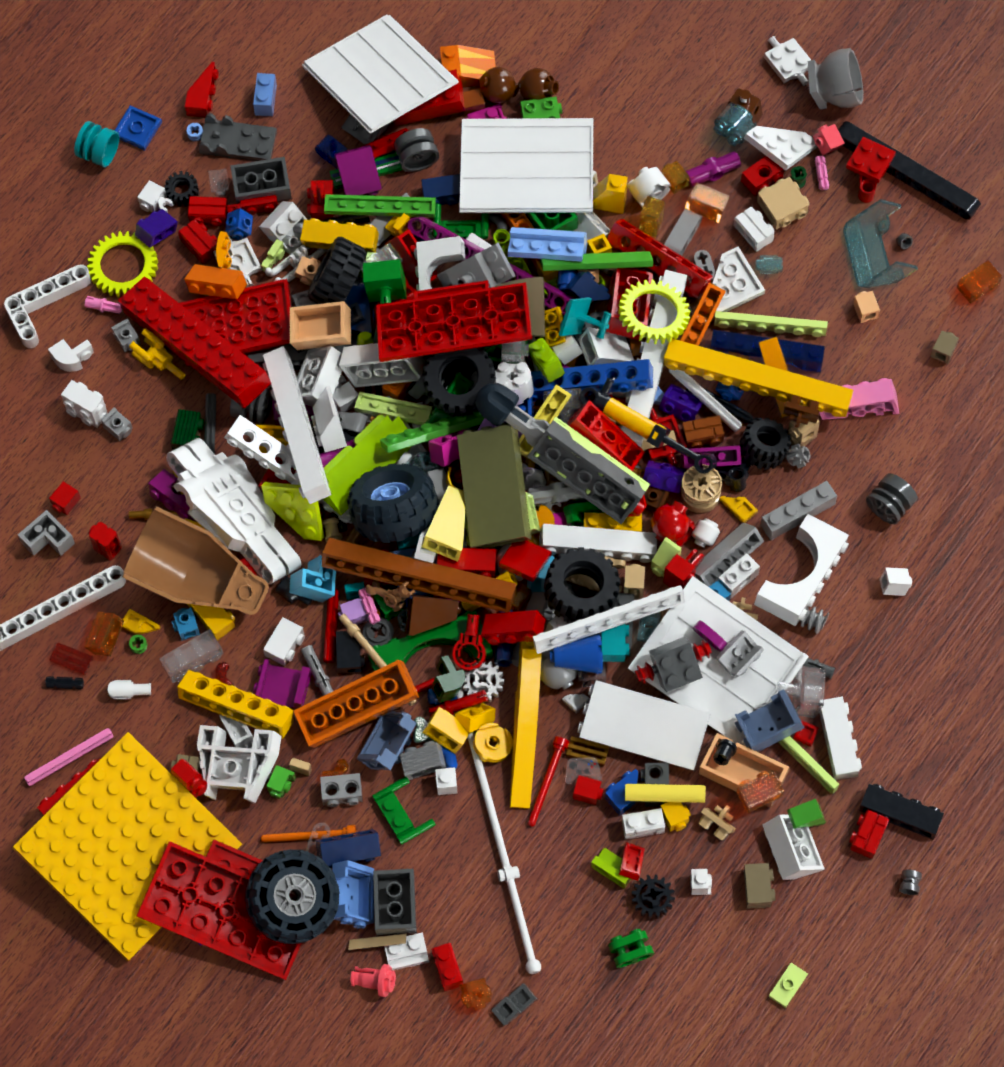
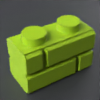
(546, 360)

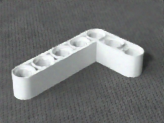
(42, 299)

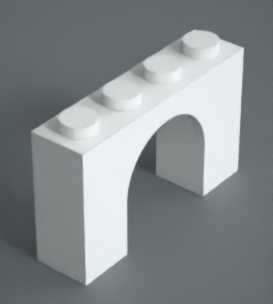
(434, 253)

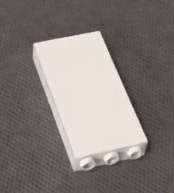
(644, 725)

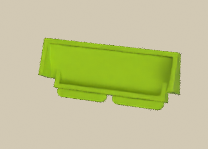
(363, 458)

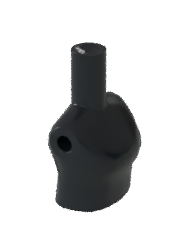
(284, 588)

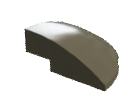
(536, 303)

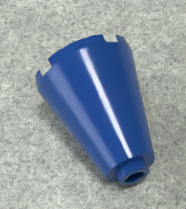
(580, 655)

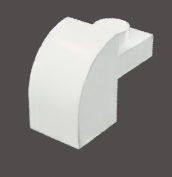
(68, 358)

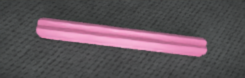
(68, 757)

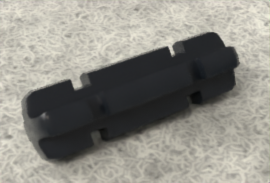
(64, 682)

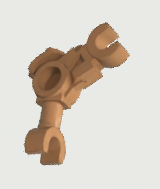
(391, 597)

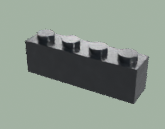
(902, 811)

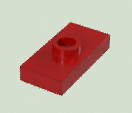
(631, 861)

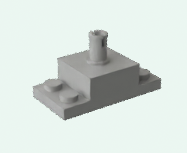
(486, 265)

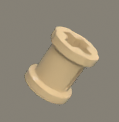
(331, 529)

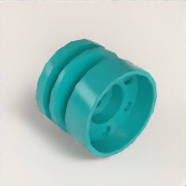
(96, 144)

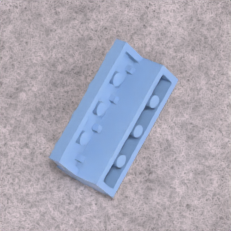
(547, 244)

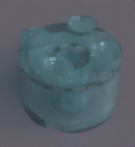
(734, 123)

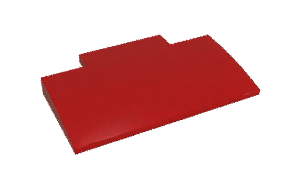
(453, 320)
(207, 904)

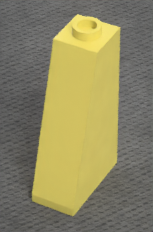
(447, 526)

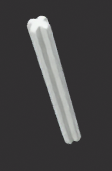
(707, 399)

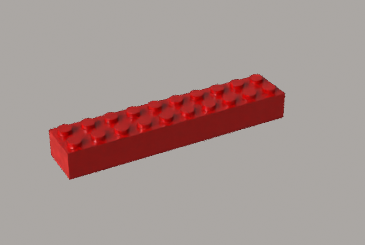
(195, 342)

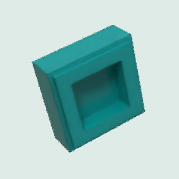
(352, 590)

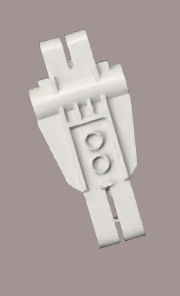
(232, 508)

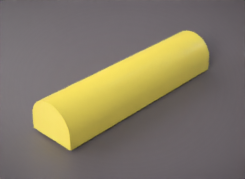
(548, 411)
(665, 793)

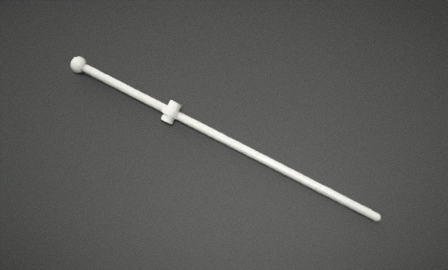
(508, 872)

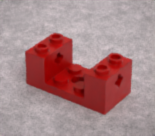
(596, 426)

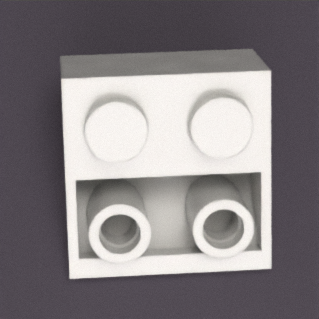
(285, 225)

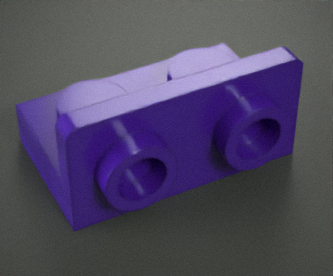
(680, 403)

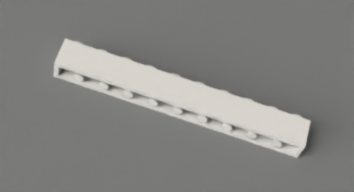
(660, 317)
(296, 425)

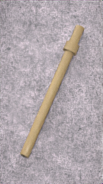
(354, 631)

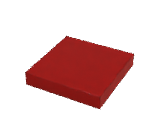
(525, 559)

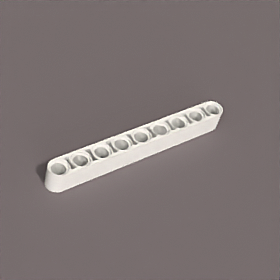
(59, 612)

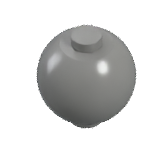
(555, 676)

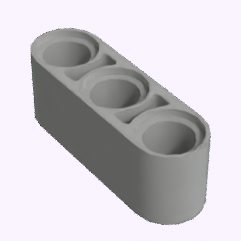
(683, 231)

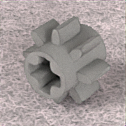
(798, 455)

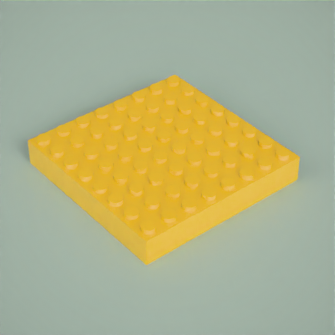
(109, 837)

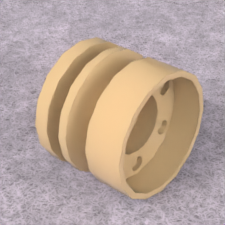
(697, 497)

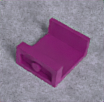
(283, 685)

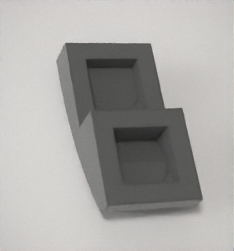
(514, 1004)

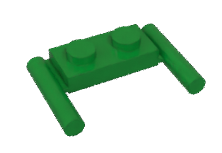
(464, 228)
(396, 815)

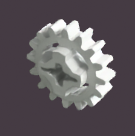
(488, 675)

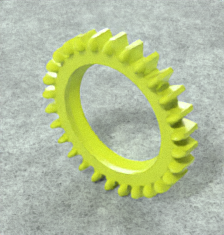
(106, 284)
(669, 332)

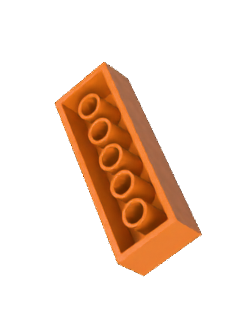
(356, 703)

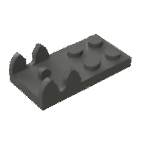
(236, 139)

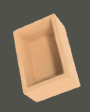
(320, 325)

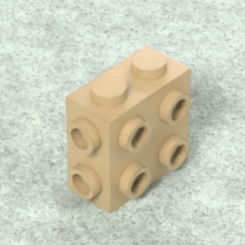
(783, 202)

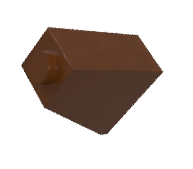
(429, 612)

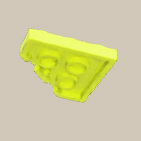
(294, 509)

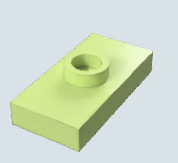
(788, 985)

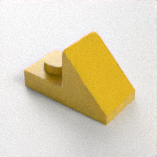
(398, 224)

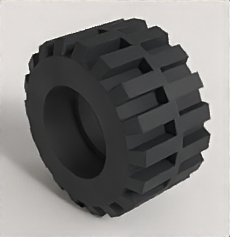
(767, 432)

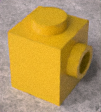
(675, 815)

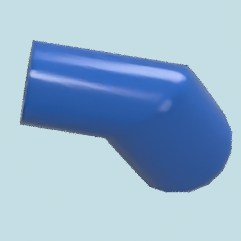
(450, 758)

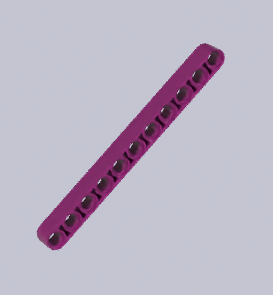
(426, 234)

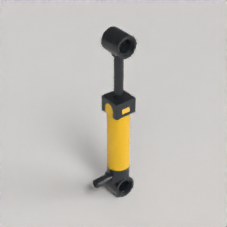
(654, 433)

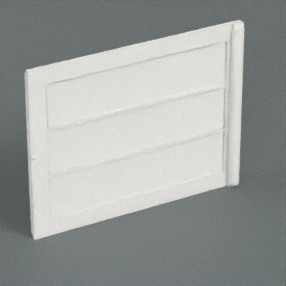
(379, 73)
(527, 165)
(718, 690)

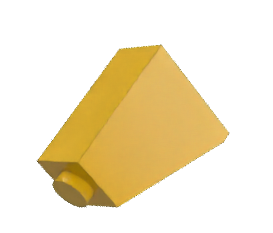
(611, 194)

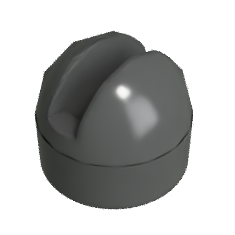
(904, 237)

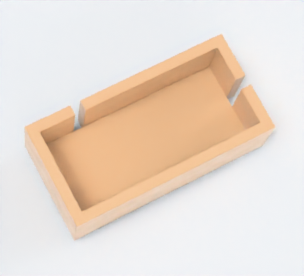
(742, 766)

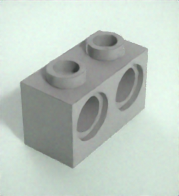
(341, 784)

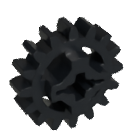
(645, 899)

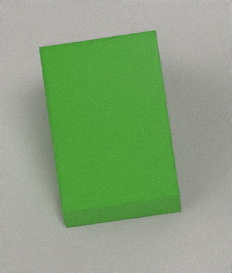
(806, 815)

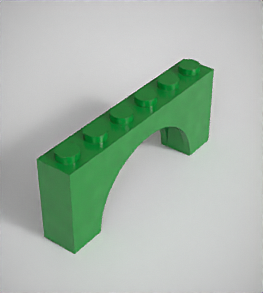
(446, 634)

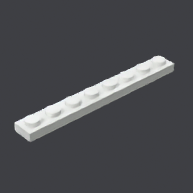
(608, 619)

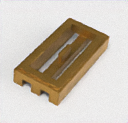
(605, 748)

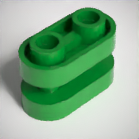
(620, 944)

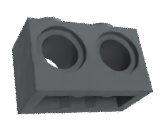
(663, 770)

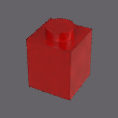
(64, 498)
(588, 790)

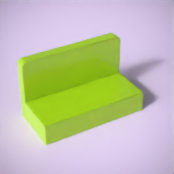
(609, 865)

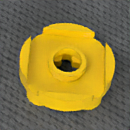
(487, 752)

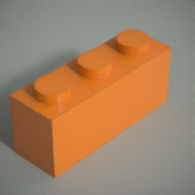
(215, 281)

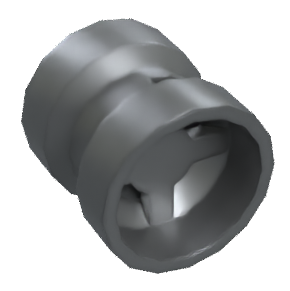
(910, 882)

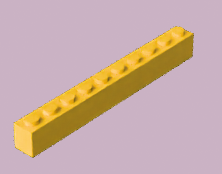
(756, 377)

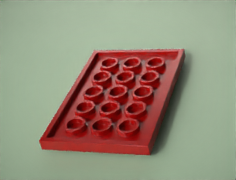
(252, 321)

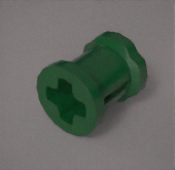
(799, 178)

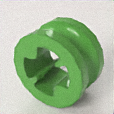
(143, 647)

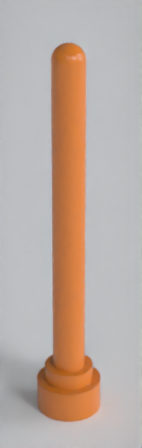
(305, 835)

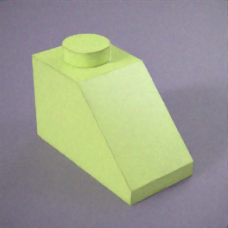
(663, 556)

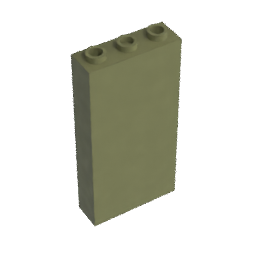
(493, 486)

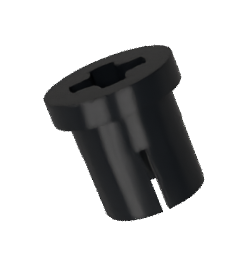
(724, 752)

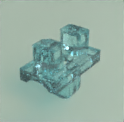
(650, 620)

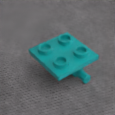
(577, 315)

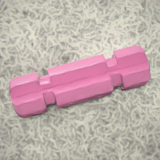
(821, 172)
(369, 606)

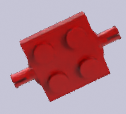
(666, 451)

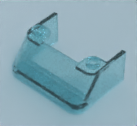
(867, 250)

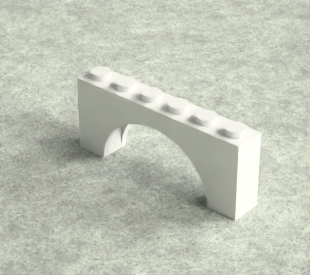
(791, 600)

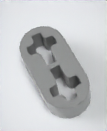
(708, 262)

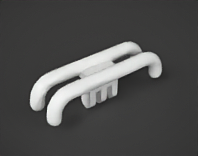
(293, 259)

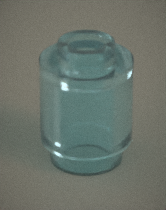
(769, 264)

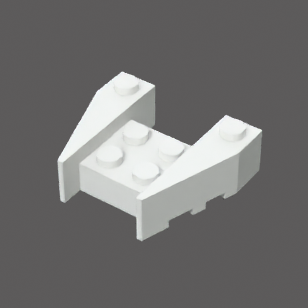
(234, 766)

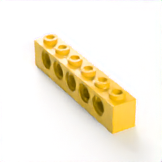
(235, 703)

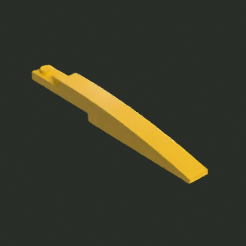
(525, 725)

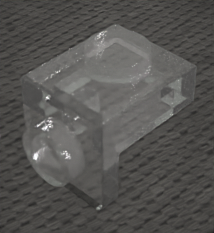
(219, 182)

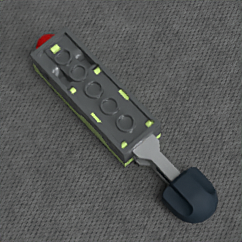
(568, 456)

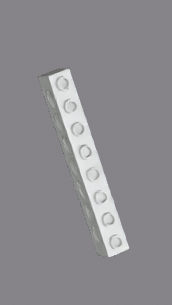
(267, 460)

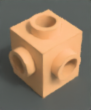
(306, 265)

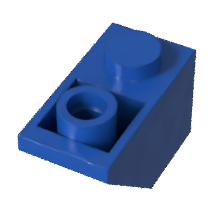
(616, 792)

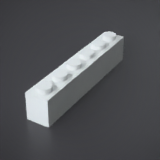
(611, 542)

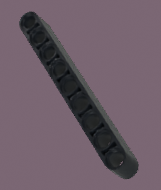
(917, 175)

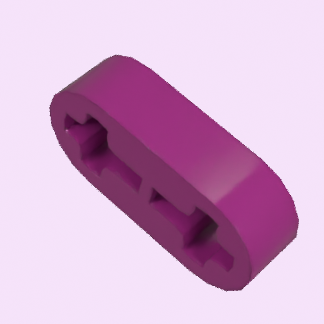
(710, 636)

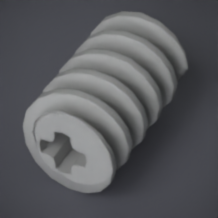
(814, 619)

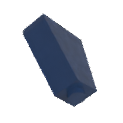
(359, 295)

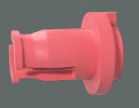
(378, 979)

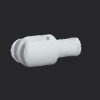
(126, 689)

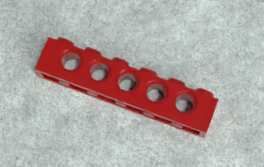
(669, 258)

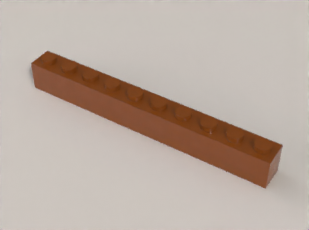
(420, 574)

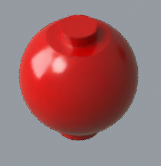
(670, 522)

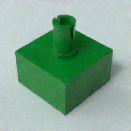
(384, 281)

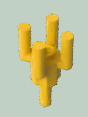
(156, 354)

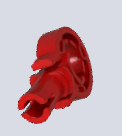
(471, 631)

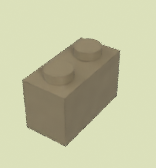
(758, 885)

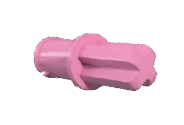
(102, 305)

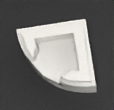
(576, 701)

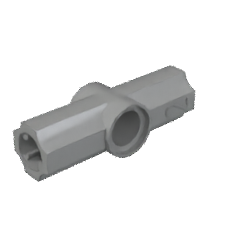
(554, 493)

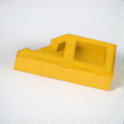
(739, 507)
(138, 624)

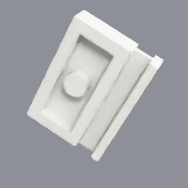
(407, 954)

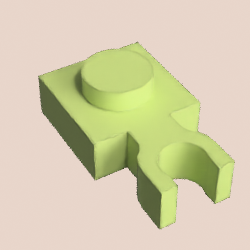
(274, 254)

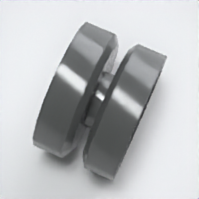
(416, 150)

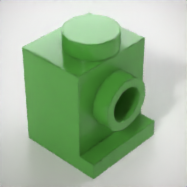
(280, 782)

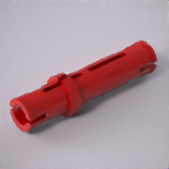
(462, 703)

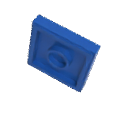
(138, 127)

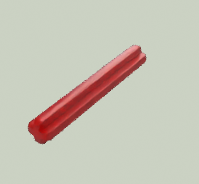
(331, 625)

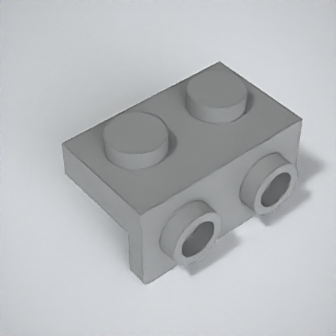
(739, 654)

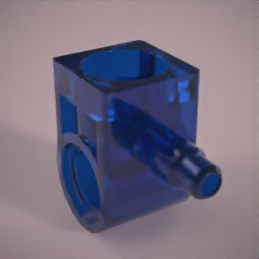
(328, 147)

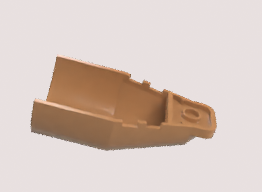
(192, 566)

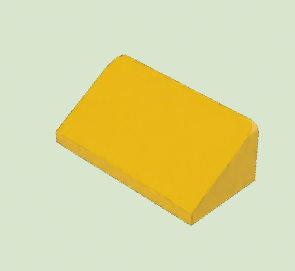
(476, 716)

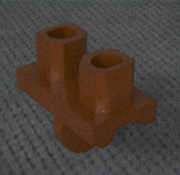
(800, 413)

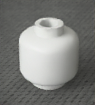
(705, 532)

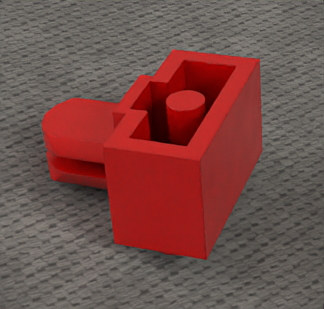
(317, 196)
(681, 570)

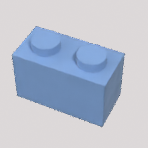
(265, 94)

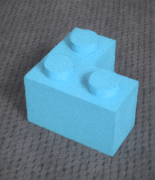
(315, 582)

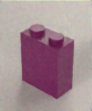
(358, 171)

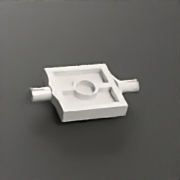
(788, 60)
(243, 259)

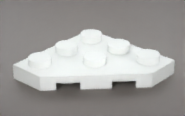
(781, 145)
(737, 280)

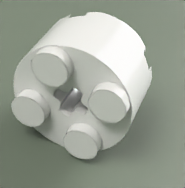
(649, 183)
(516, 378)

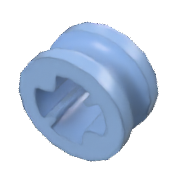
(194, 127)

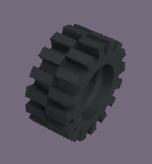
(178, 180)

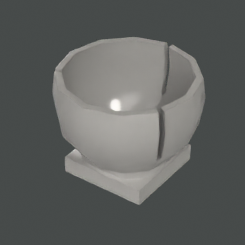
(834, 77)

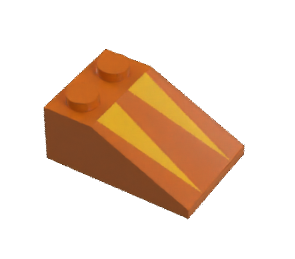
(468, 61)

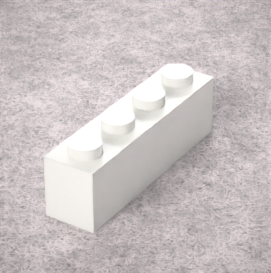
(839, 739)

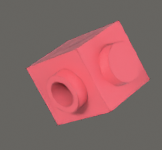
(828, 139)

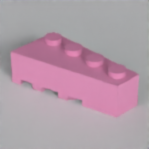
(870, 398)

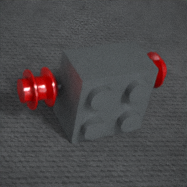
(675, 663)

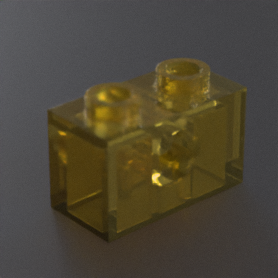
(652, 216)

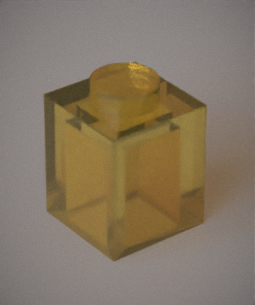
(676, 176)

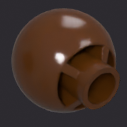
(537, 84)
(498, 85)

